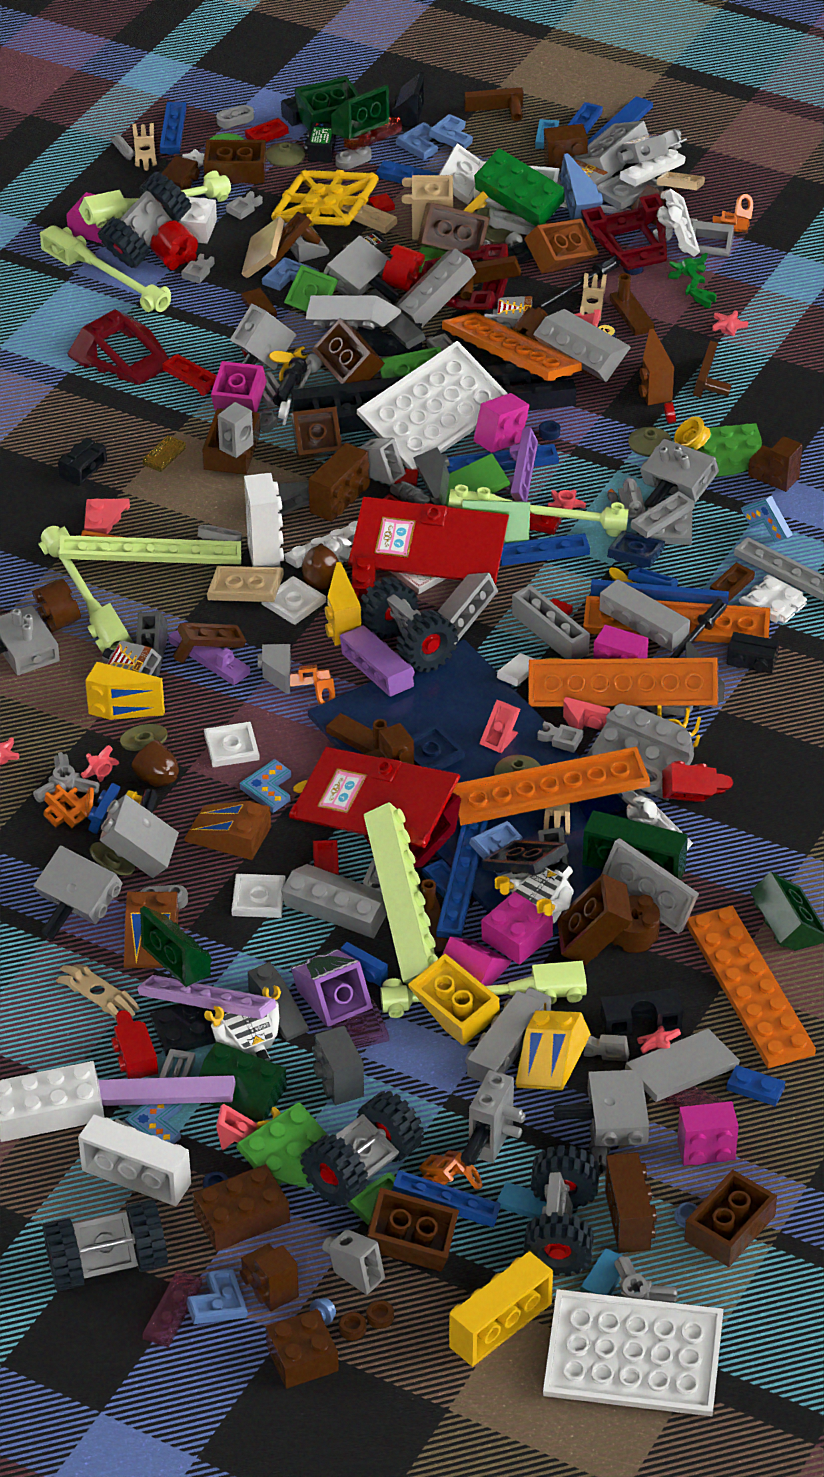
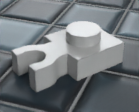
(243, 206)
(198, 270)
(562, 737)
(608, 1046)

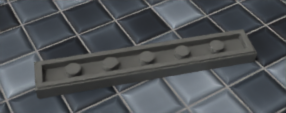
(402, 327)

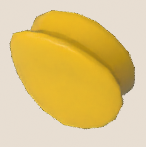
(692, 433)

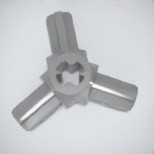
(66, 778)
(635, 1282)

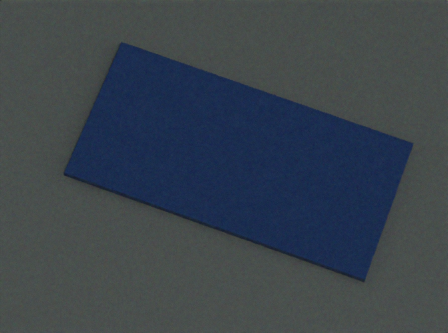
(460, 702)

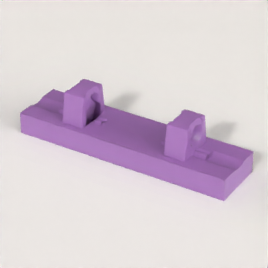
(525, 456)
(217, 660)

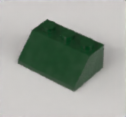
(322, 99)
(362, 113)
(788, 913)
(173, 948)
(257, 1082)

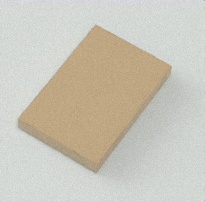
(681, 180)
(263, 247)
(245, 583)

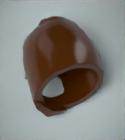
(319, 567)
(156, 765)

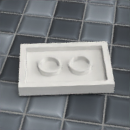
(463, 167)

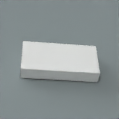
(515, 670)

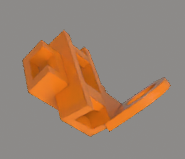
(740, 217)
(320, 678)
(80, 806)
(446, 1166)

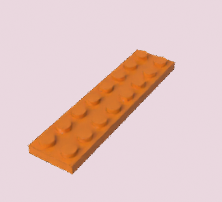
(512, 346)
(738, 619)
(624, 681)
(551, 785)
(750, 987)

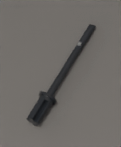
(598, 269)
(705, 621)

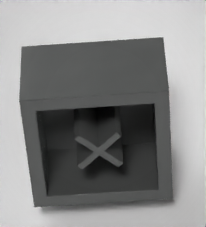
(338, 1065)

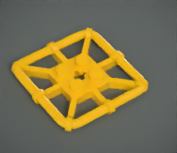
(335, 193)

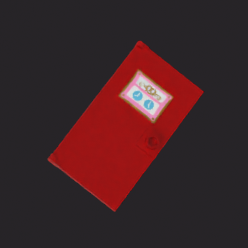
(429, 539)
(354, 783)

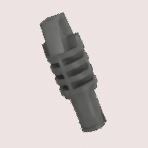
(409, 493)

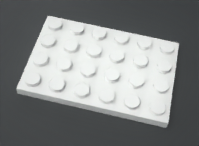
(432, 404)
(633, 1352)

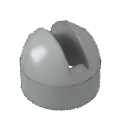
(513, 239)

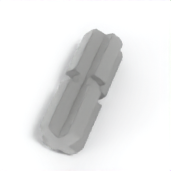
(123, 147)

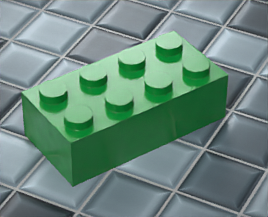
(519, 188)

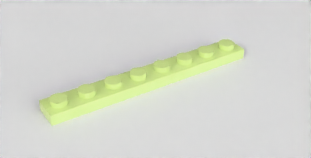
(150, 550)

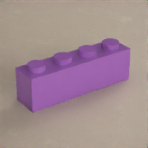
(377, 660)

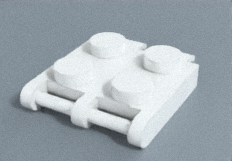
(777, 596)

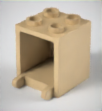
(427, 189)

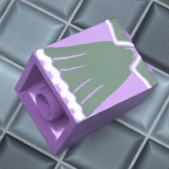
(332, 986)

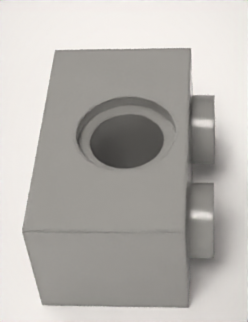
(235, 429)

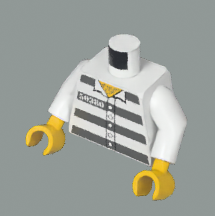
(546, 890)
(245, 1032)

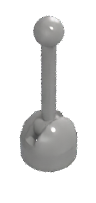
(313, 364)

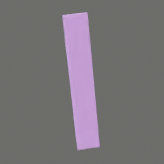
(207, 997)
(167, 1090)

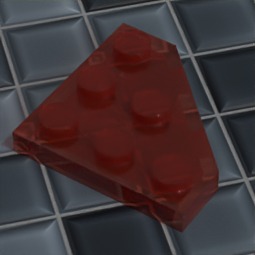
(375, 135)

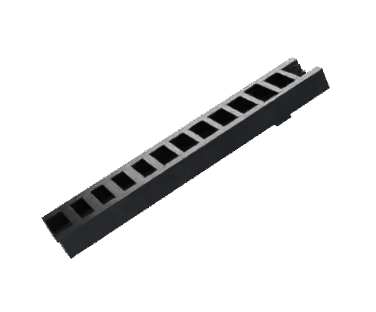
(352, 395)

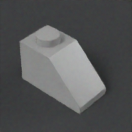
(276, 665)

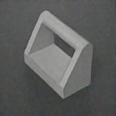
(714, 231)
(306, 251)

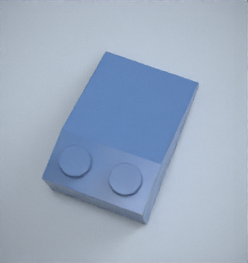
(579, 189)

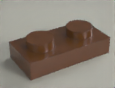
(734, 580)

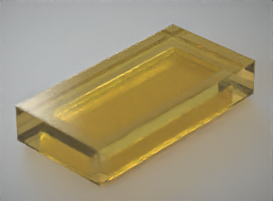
(164, 453)

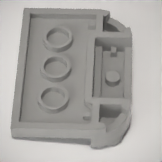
(655, 737)

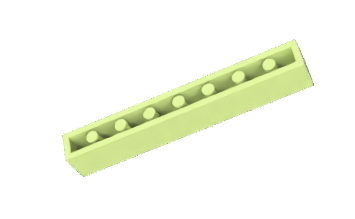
(400, 890)

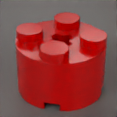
(174, 244)
(403, 268)

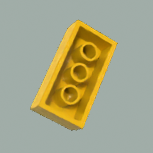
(500, 1308)

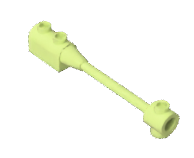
(102, 207)
(69, 249)
(612, 518)
(103, 620)
(552, 979)

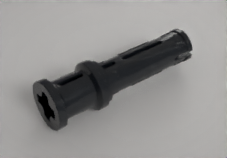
(291, 377)

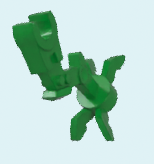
(689, 267)

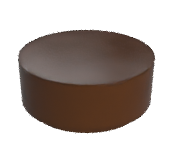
(380, 1314)
(352, 1326)

